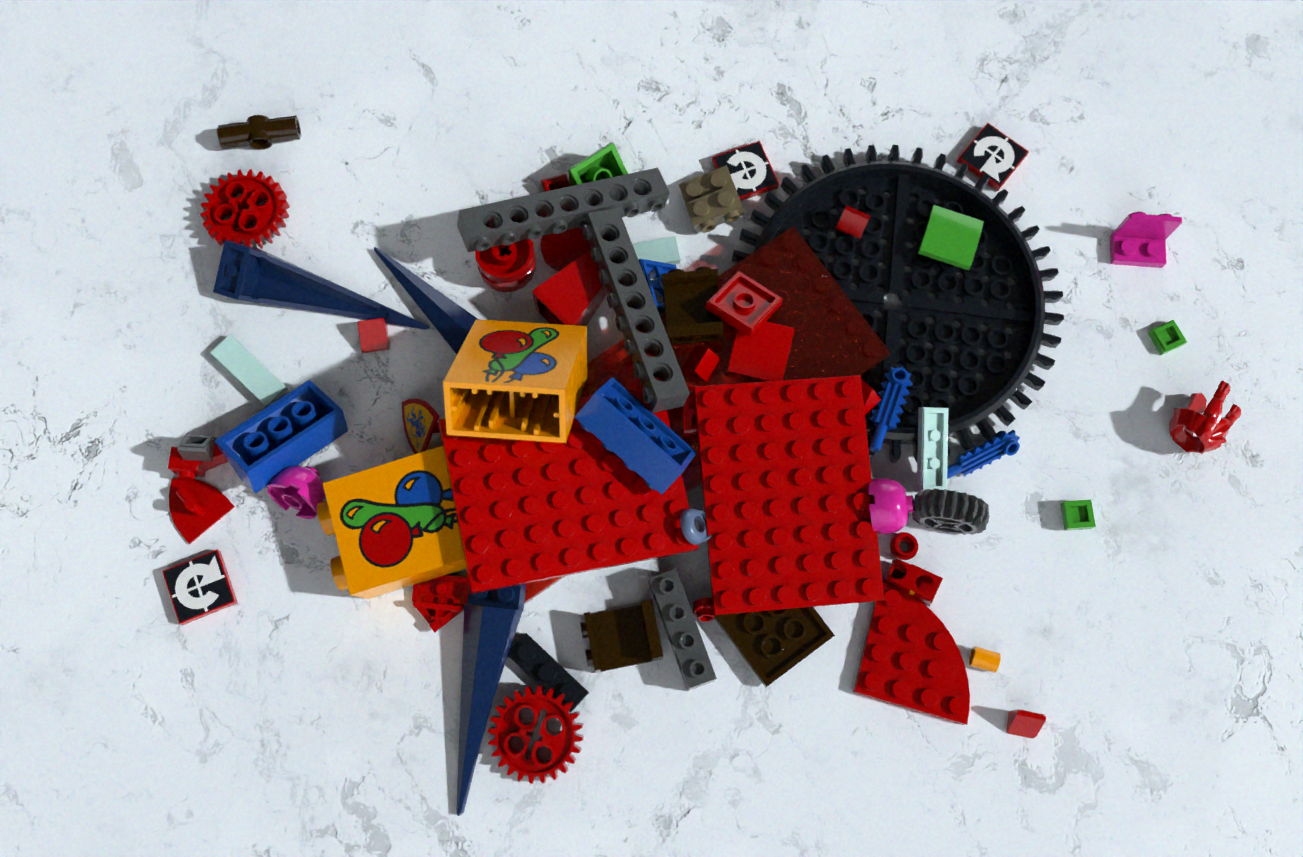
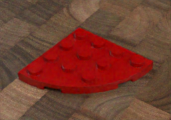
(912, 659)

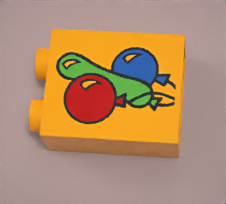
(516, 381)
(392, 525)

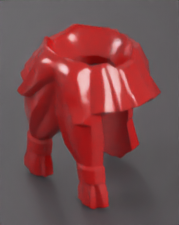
(1208, 426)

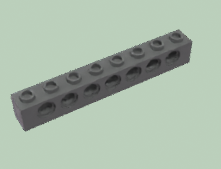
(560, 209)
(612, 244)

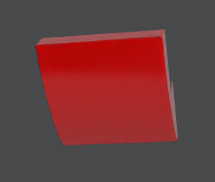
(763, 353)

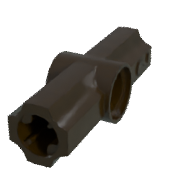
(259, 132)

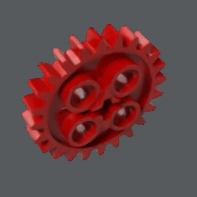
(245, 209)
(511, 724)

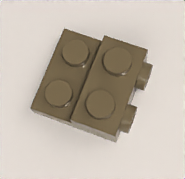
(711, 200)

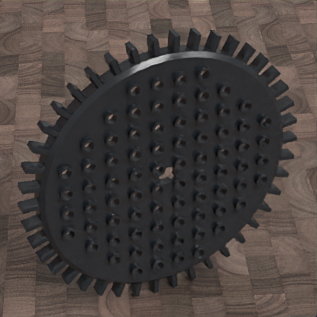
(1010, 259)

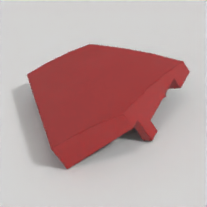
(441, 599)

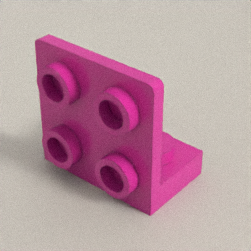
(1142, 239)

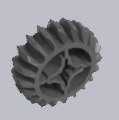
(951, 511)

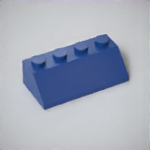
(282, 435)
(635, 435)

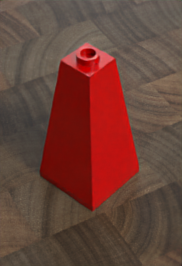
(571, 293)

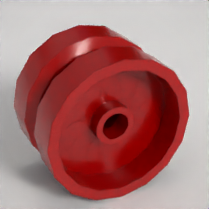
(507, 266)

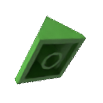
(598, 166)

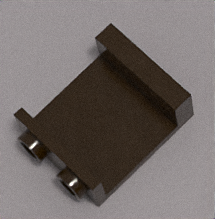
(685, 306)
(622, 637)

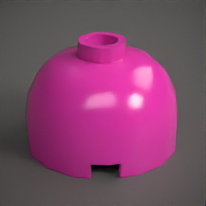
(299, 489)
(890, 506)

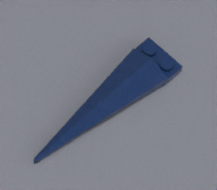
(263, 278)
(444, 314)
(487, 638)

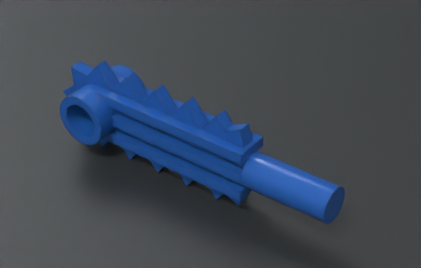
(889, 406)
(1001, 444)

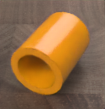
(984, 659)

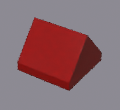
(853, 222)
(701, 363)

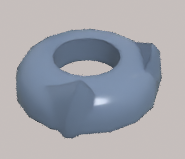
(688, 527)

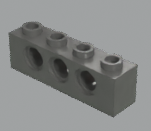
(682, 630)

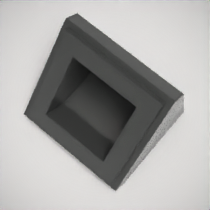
(197, 447)

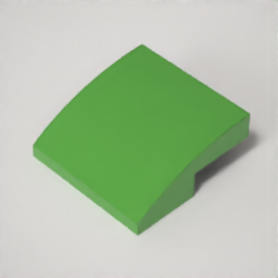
(951, 237)

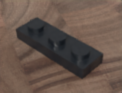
(546, 671)

